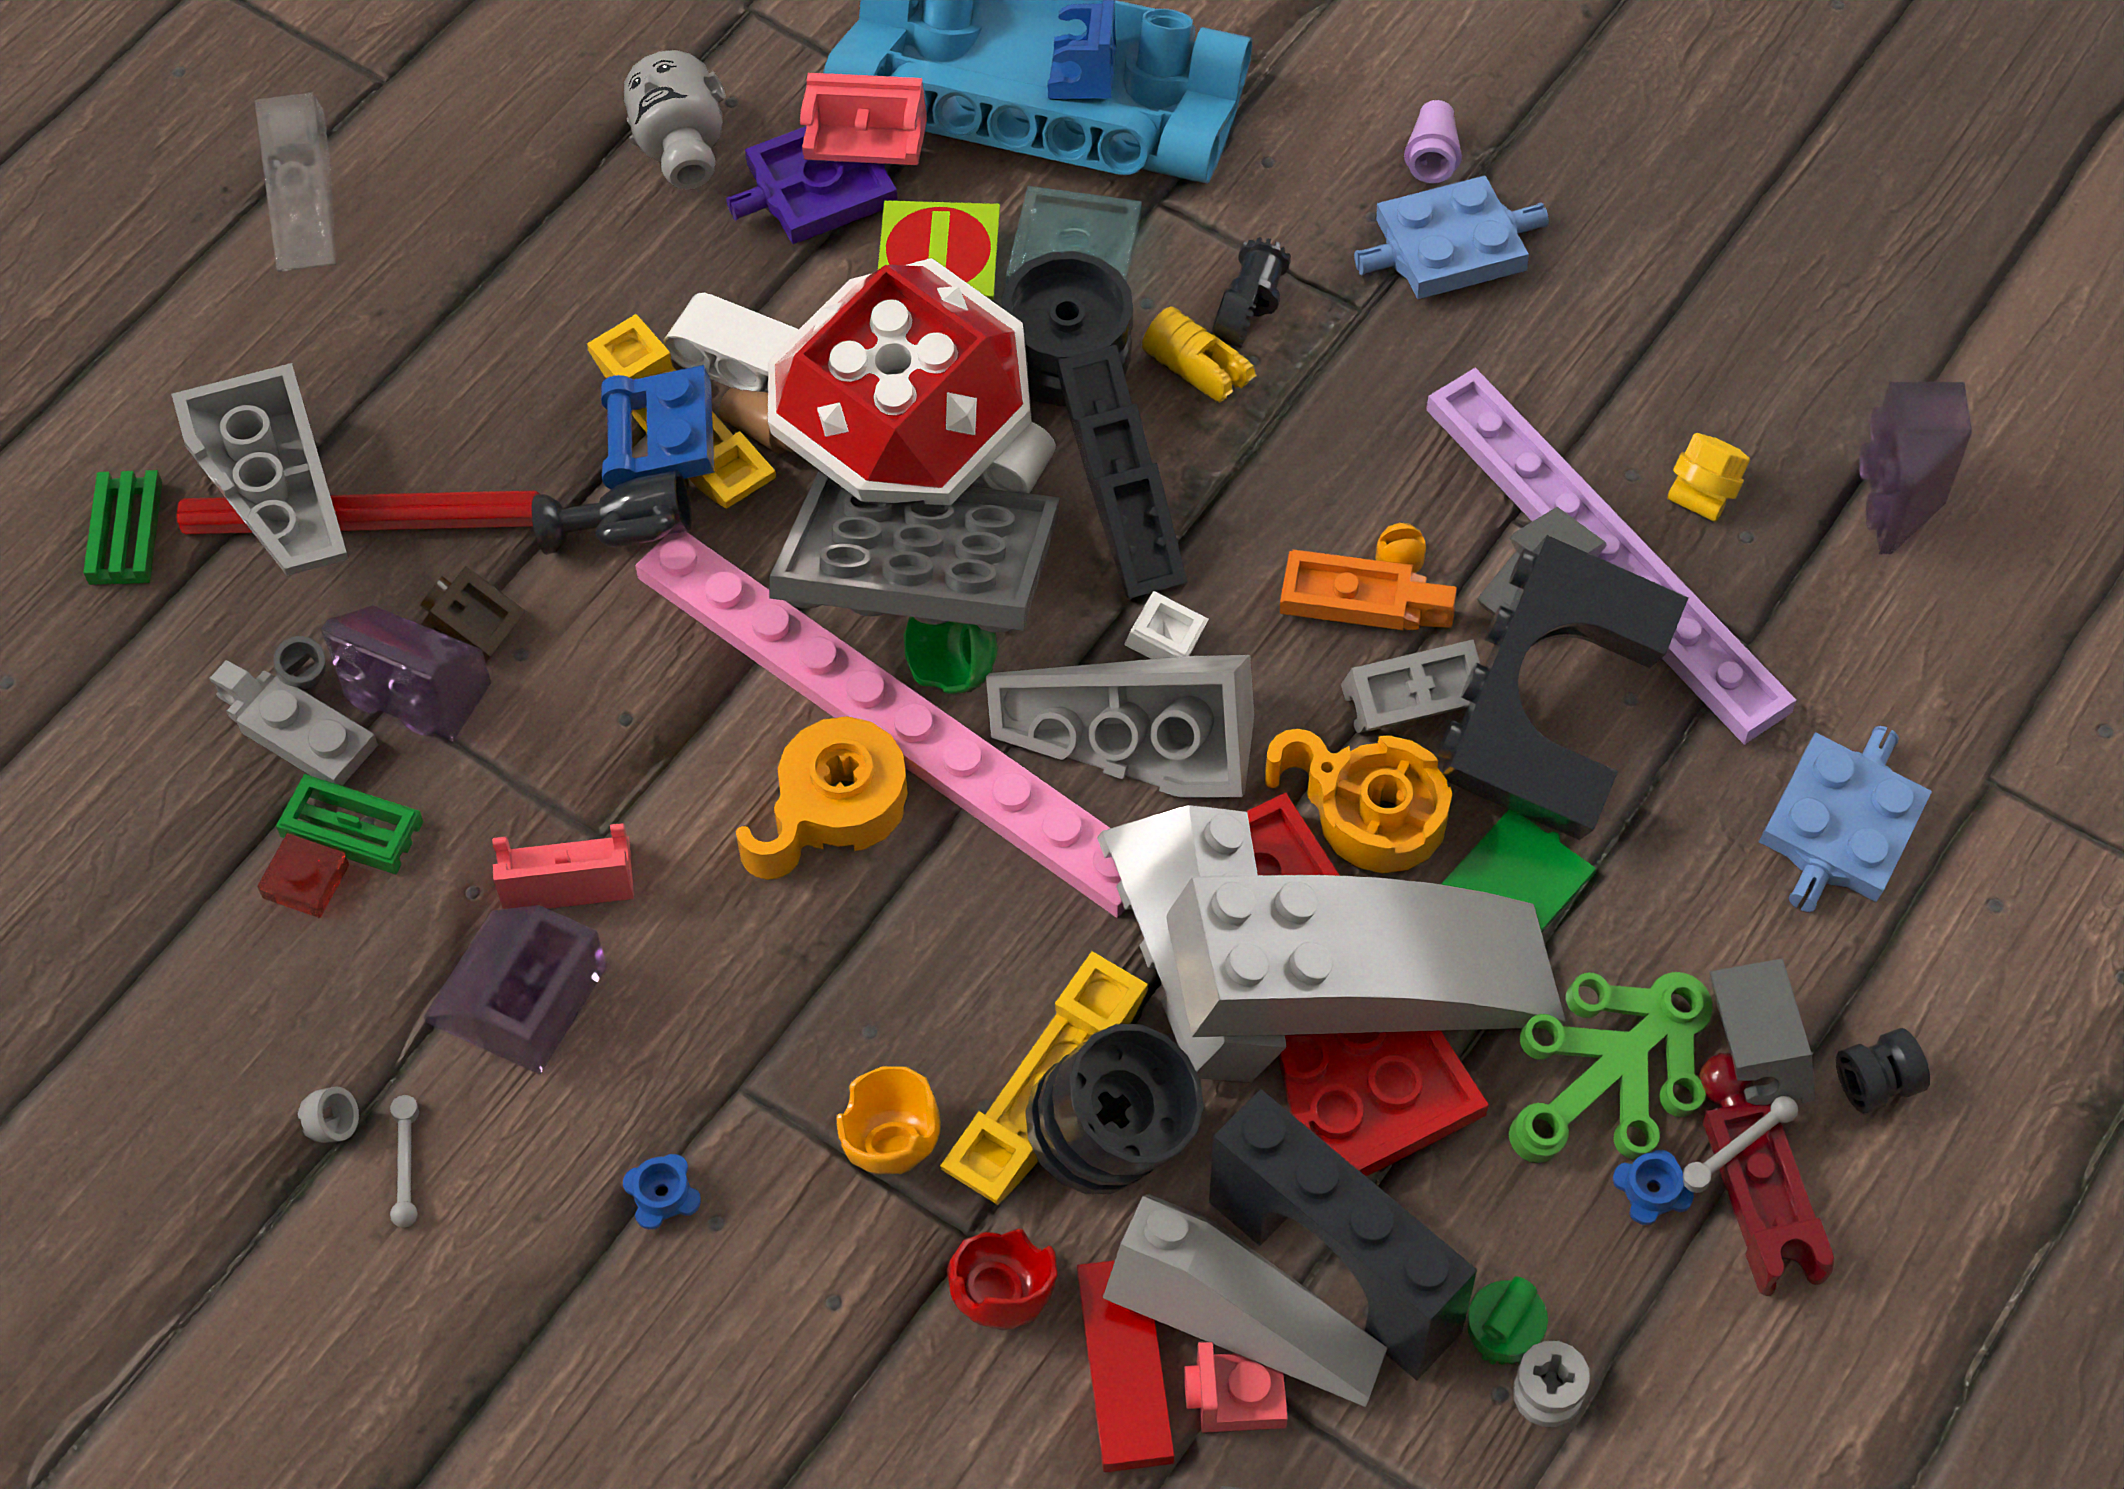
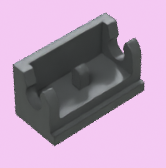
(1765, 1031)

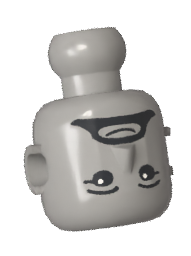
(675, 115)

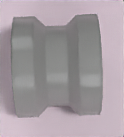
(1545, 1399)

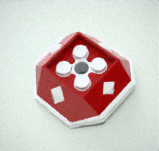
(913, 430)

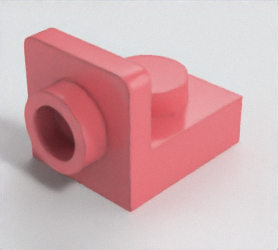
(1234, 1392)

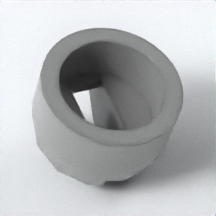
(332, 1129)

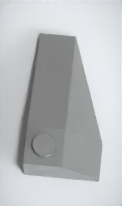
(1151, 720)

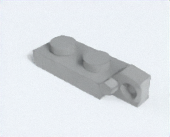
(293, 724)

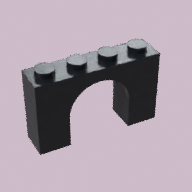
(1496, 745)
(1278, 1169)

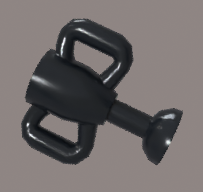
(625, 516)

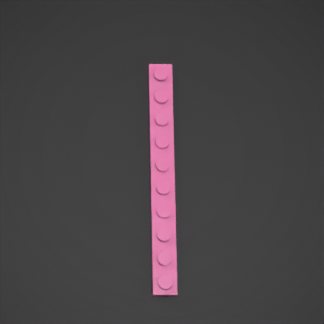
(851, 685)

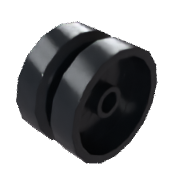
(1067, 309)

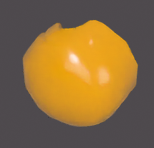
(889, 1120)

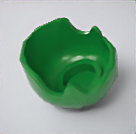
(949, 655)

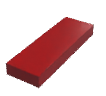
(1124, 1377)

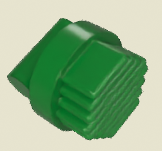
(1507, 1320)

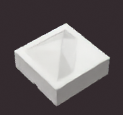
(1165, 629)

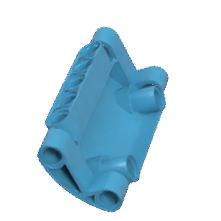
(991, 67)

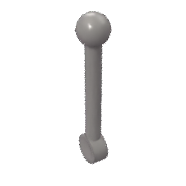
(404, 1112)
(1698, 1175)

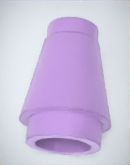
(1434, 144)

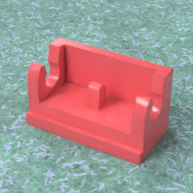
(863, 118)
(564, 872)

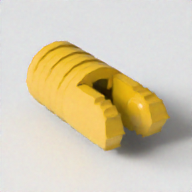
(1196, 354)

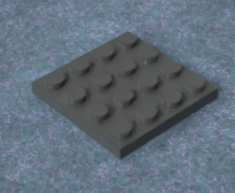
(916, 558)

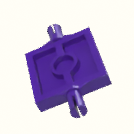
(810, 194)

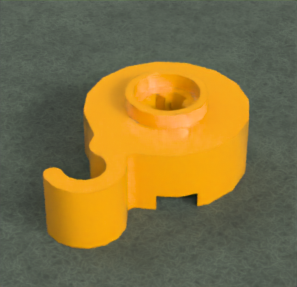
(1349, 794)
(819, 813)

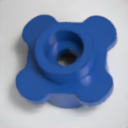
(1658, 1168)
(656, 1173)

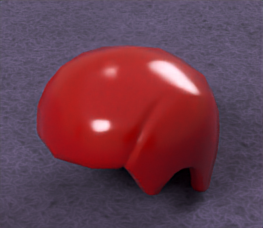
(1001, 1279)

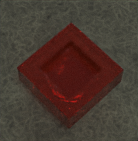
(303, 875)

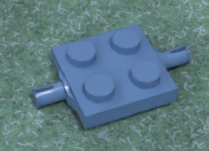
(1451, 237)
(1845, 818)

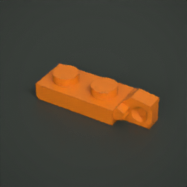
(1363, 592)

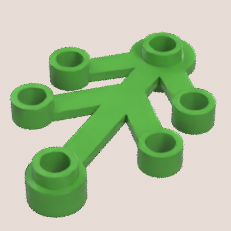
(1621, 1057)

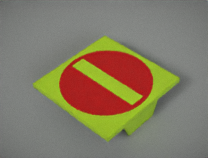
(953, 234)

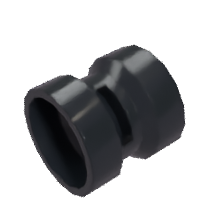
(1882, 1070)

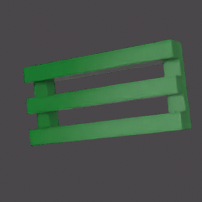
(125, 488)
(356, 850)

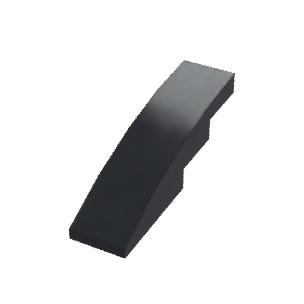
(1121, 472)

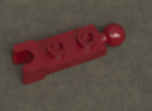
(1763, 1184)

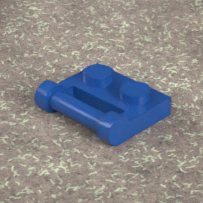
(676, 424)

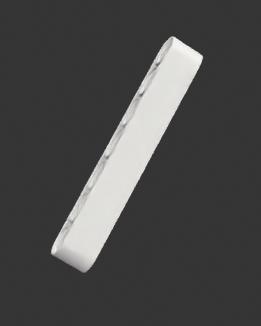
(736, 352)

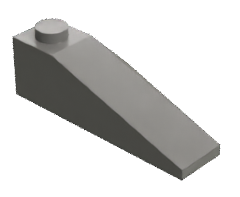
(265, 462)
(1226, 1293)

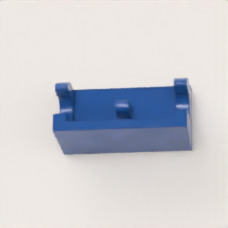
(1085, 62)

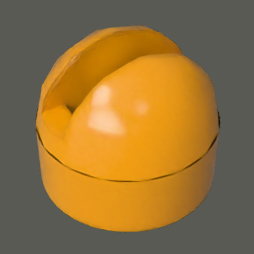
(1402, 545)

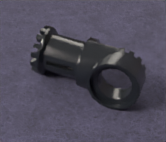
(1253, 291)

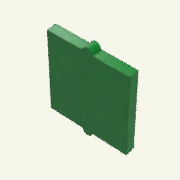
(1524, 865)

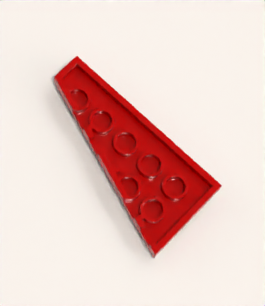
(1367, 1091)

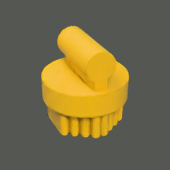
(1708, 476)

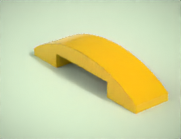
(637, 353)
(995, 1146)

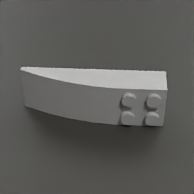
(1355, 956)

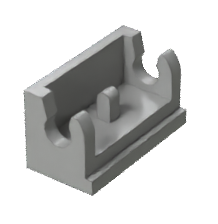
(1410, 686)

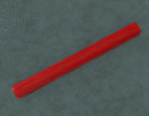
(381, 512)

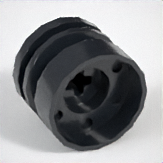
(1138, 1088)

